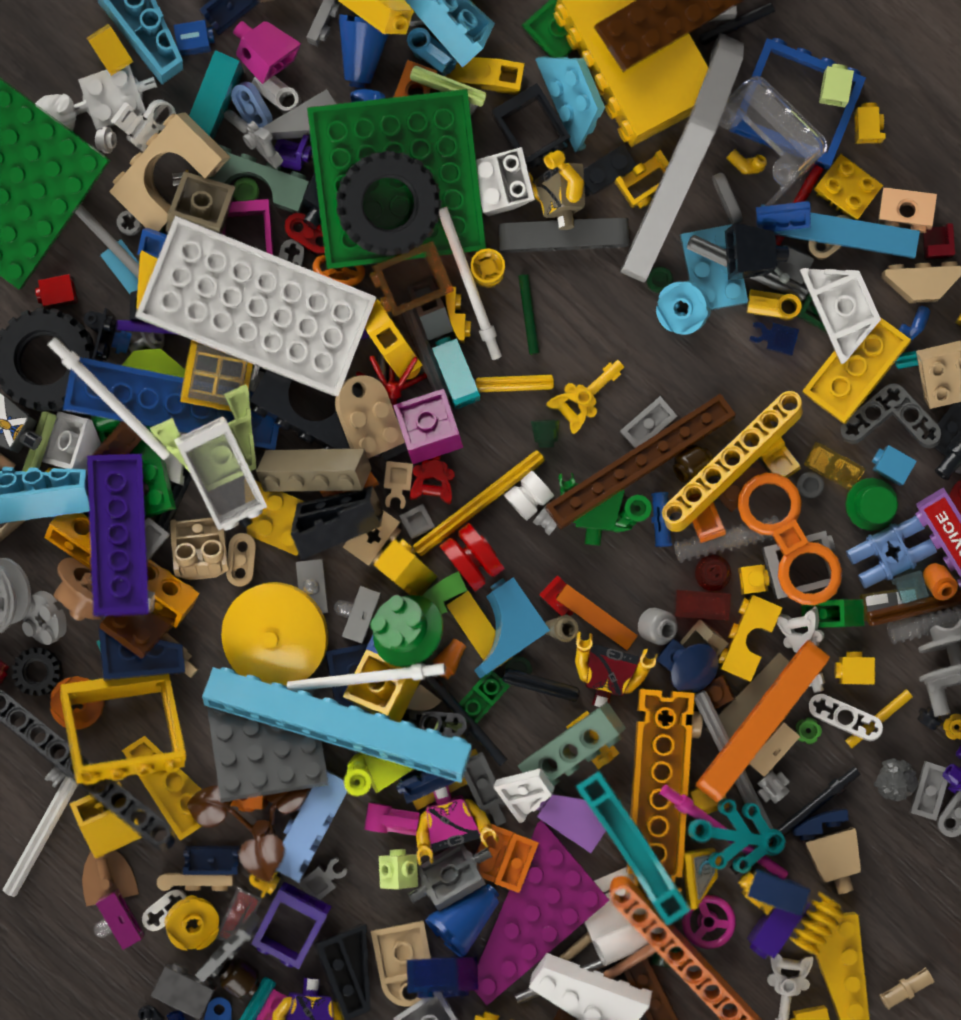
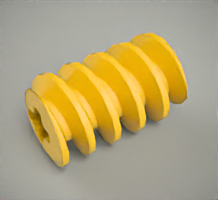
(818, 924)

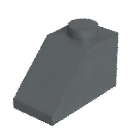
(433, 313)

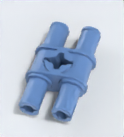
(878, 546)

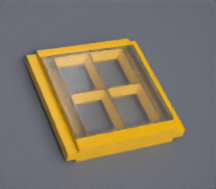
(211, 375)

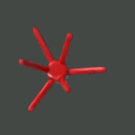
(394, 387)

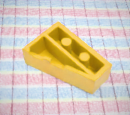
(405, 569)

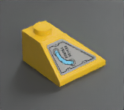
(698, 874)

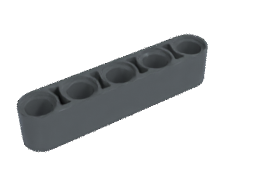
(548, 237)

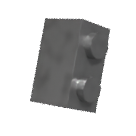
(183, 990)

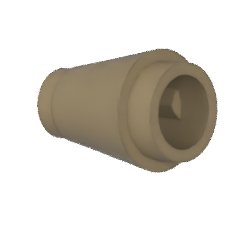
(562, 628)

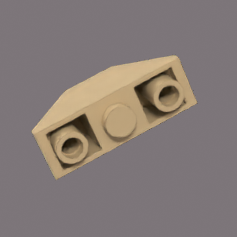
(923, 282)

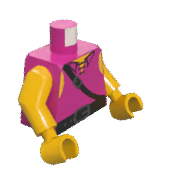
(450, 823)

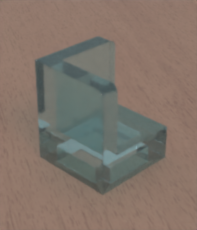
(911, 587)

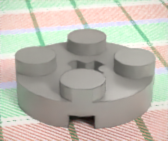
(44, 619)

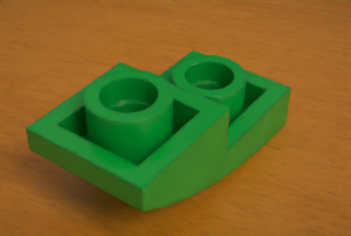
(483, 695)

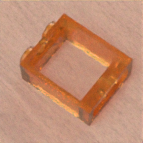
(437, 270)

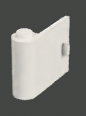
(610, 930)

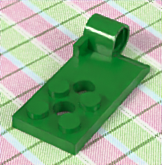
(154, 471)

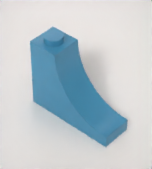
(515, 621)

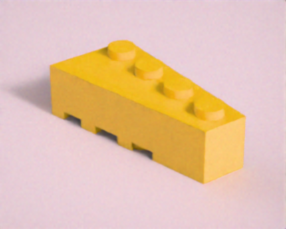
(844, 968)

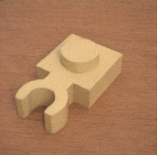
(397, 478)

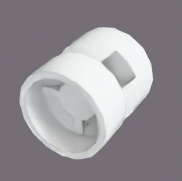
(529, 495)

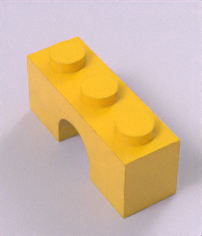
(755, 614)

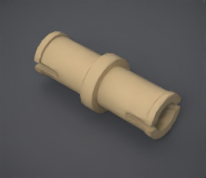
(906, 988)

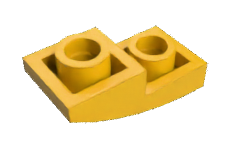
(458, 321)

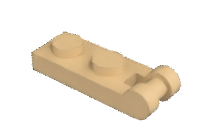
(194, 882)

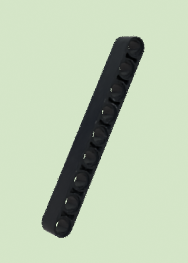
(107, 796)

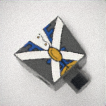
(16, 427)

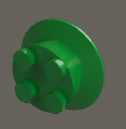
(407, 630)

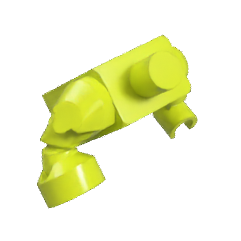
(369, 770)

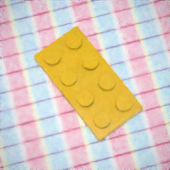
(845, 386)

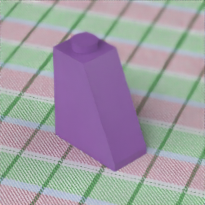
(572, 819)

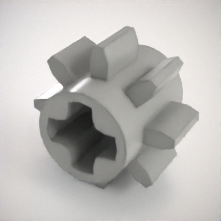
(773, 787)

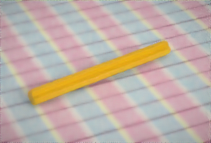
(478, 503)

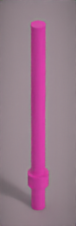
(685, 805)

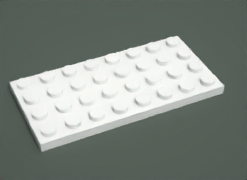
(255, 306)

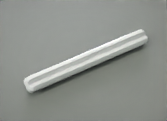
(40, 837)

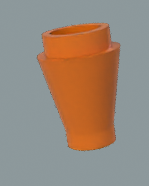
(450, 657)

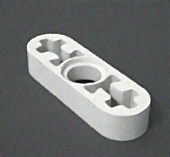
(867, 718)

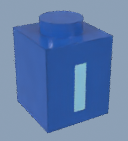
(193, 37)

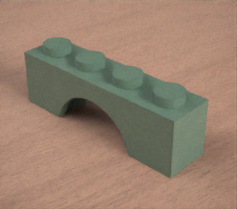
(286, 188)

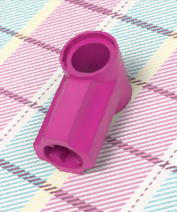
(385, 818)

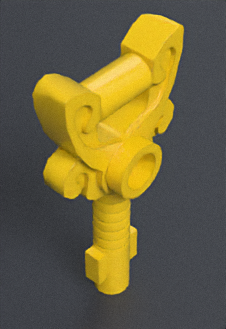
(584, 397)

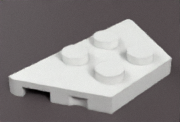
(842, 306)

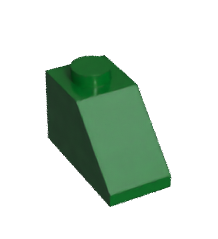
(838, 613)

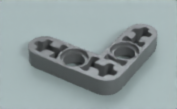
(896, 409)

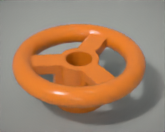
(340, 274)

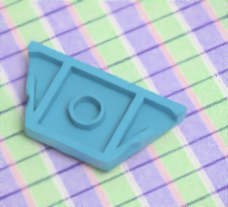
(573, 96)

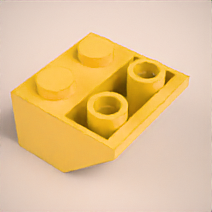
(102, 828)

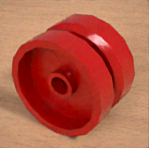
(473, 556)

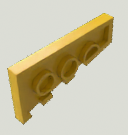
(168, 790)

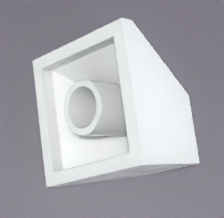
(71, 442)

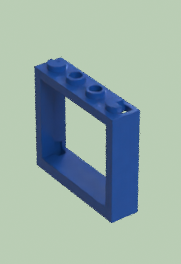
(804, 57)

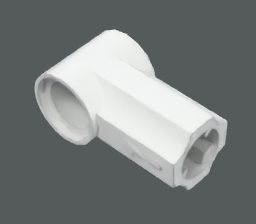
(276, 91)

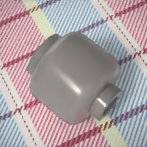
(657, 626)

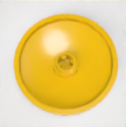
(275, 633)

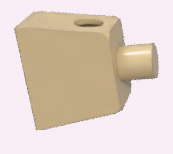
(836, 857)

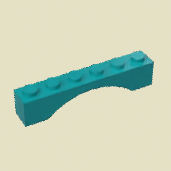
(634, 847)

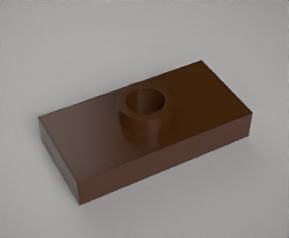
(119, 441)

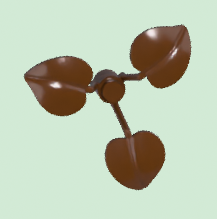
(266, 852)

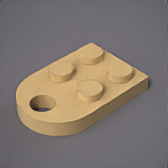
(369, 419)
(392, 950)

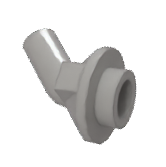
(149, 340)

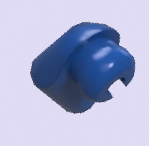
(918, 323)

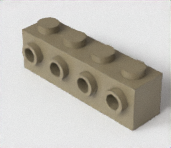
(314, 470)

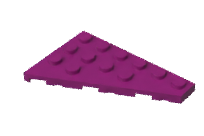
(546, 911)

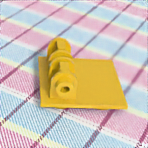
(848, 187)

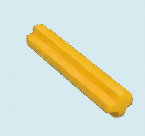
(515, 383)

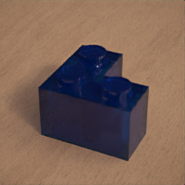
(444, 975)

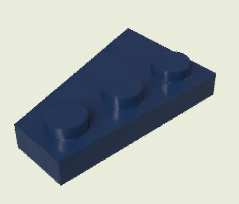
(344, 662)
(122, 663)

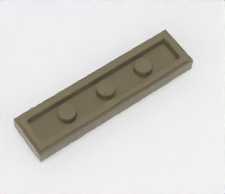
(738, 710)

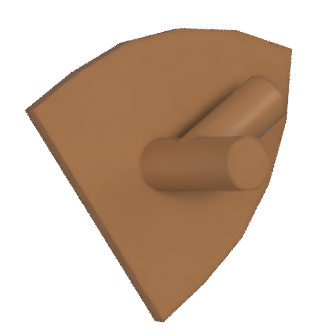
(107, 875)

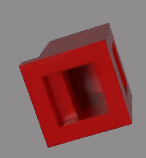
(550, 594)

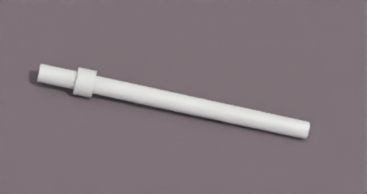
(486, 330)
(71, 361)
(416, 672)

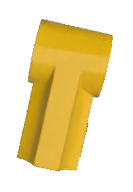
(770, 304)

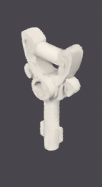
(796, 639)
(791, 985)

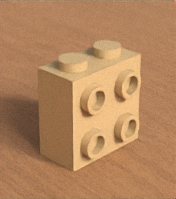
(941, 374)

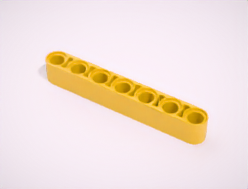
(736, 449)

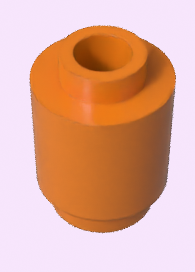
(940, 581)

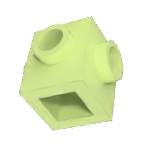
(398, 870)

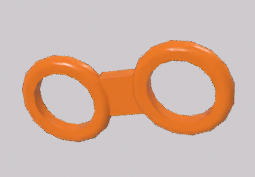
(790, 538)

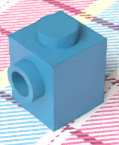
(893, 464)

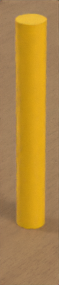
(882, 715)

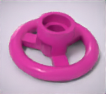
(729, 925)

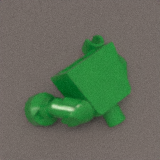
(607, 515)

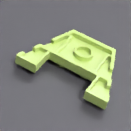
(240, 427)

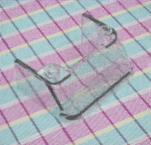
(779, 127)

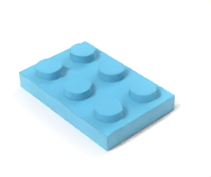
(711, 275)

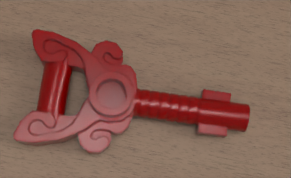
(436, 470)

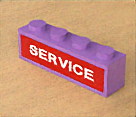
(945, 522)

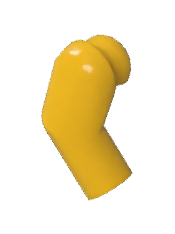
(747, 165)

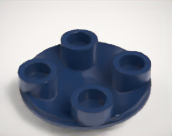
(694, 668)

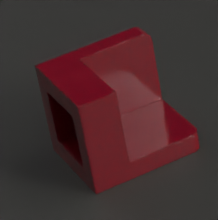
(939, 242)

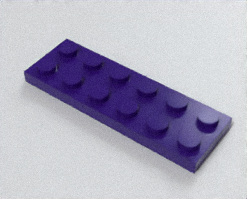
(117, 535)

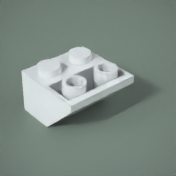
(504, 182)

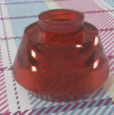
(707, 579)

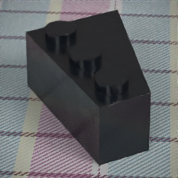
(334, 520)

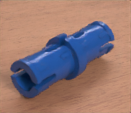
(662, 533)

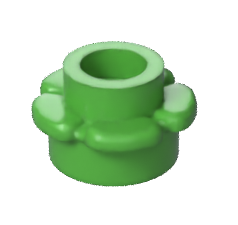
(811, 737)

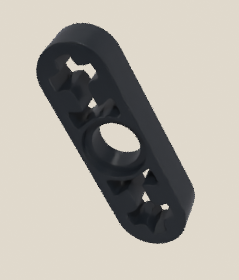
(423, 717)

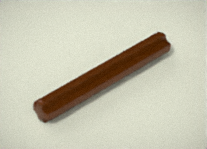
(911, 609)

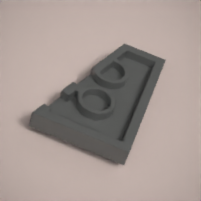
(229, 948)

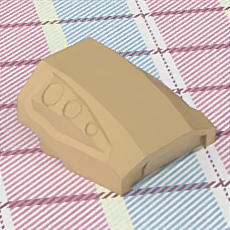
(198, 549)

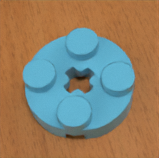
(688, 293)

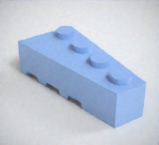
(310, 826)

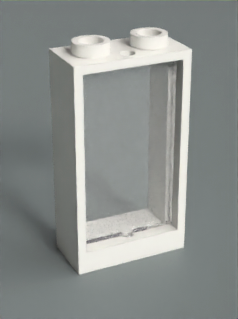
(221, 474)

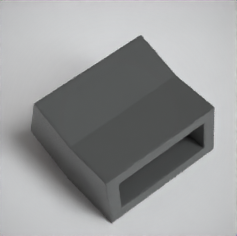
(796, 261)

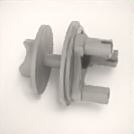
(14, 593)
(941, 679)

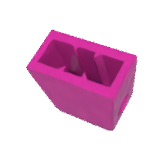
(265, 49)

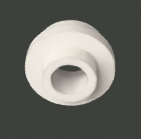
(105, 140)

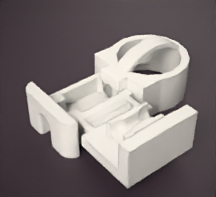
(141, 129)

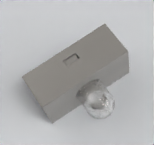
(313, 582)
(358, 613)

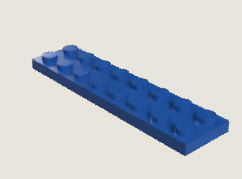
(152, 400)

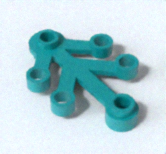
(742, 836)

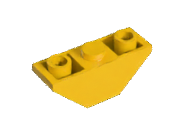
(390, 340)

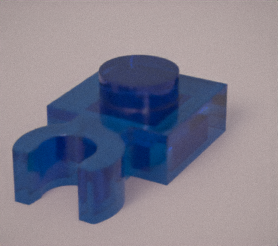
(778, 339)

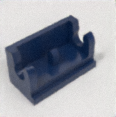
(224, 13)
(211, 860)

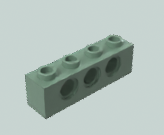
(601, 720)

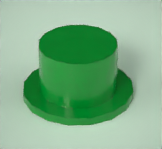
(871, 504)

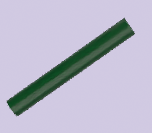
(528, 313)

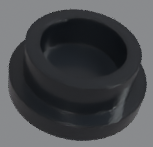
(928, 719)

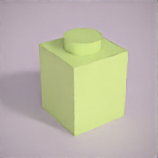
(836, 85)

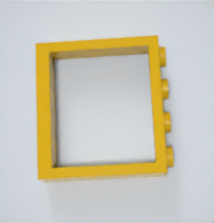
(102, 690)

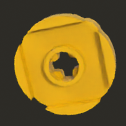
(191, 938)

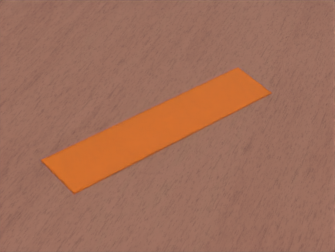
(596, 617)

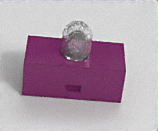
(117, 920)

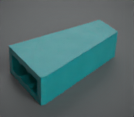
(215, 92)

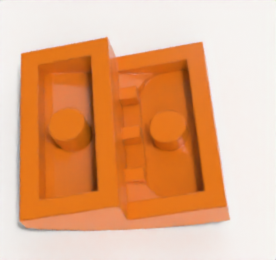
(510, 858)

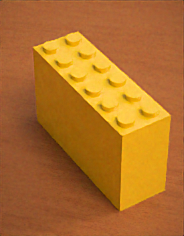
(648, 94)

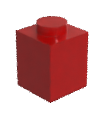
(56, 291)

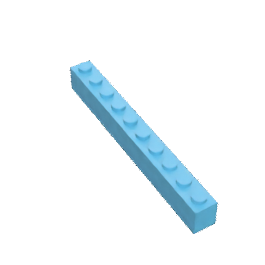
(337, 724)

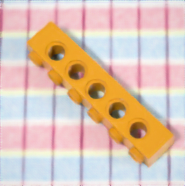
(64, 534)

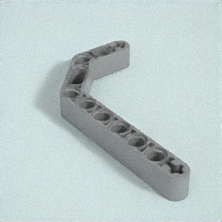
(687, 157)

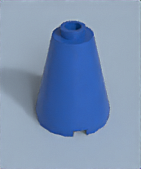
(360, 49)
(464, 919)

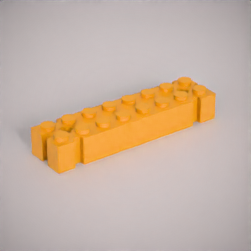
(661, 760)

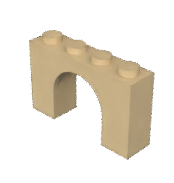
(136, 186)

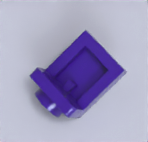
(294, 153)

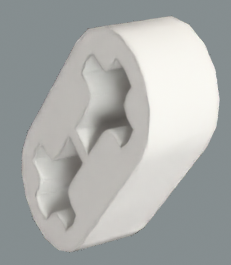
(160, 905)

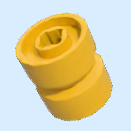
(487, 268)

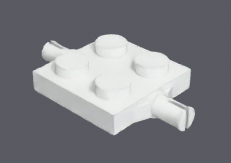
(106, 94)

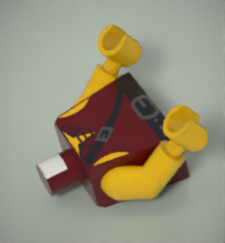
(610, 669)

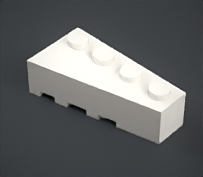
(587, 993)

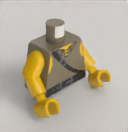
(560, 189)

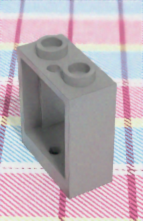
(772, 565)

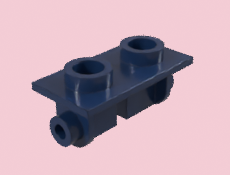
(420, 784)

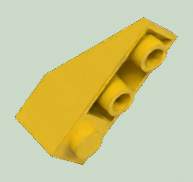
(490, 75)

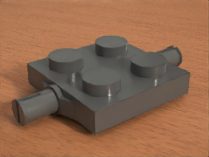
(450, 876)

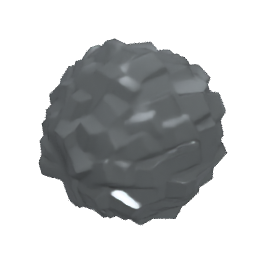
(896, 780)

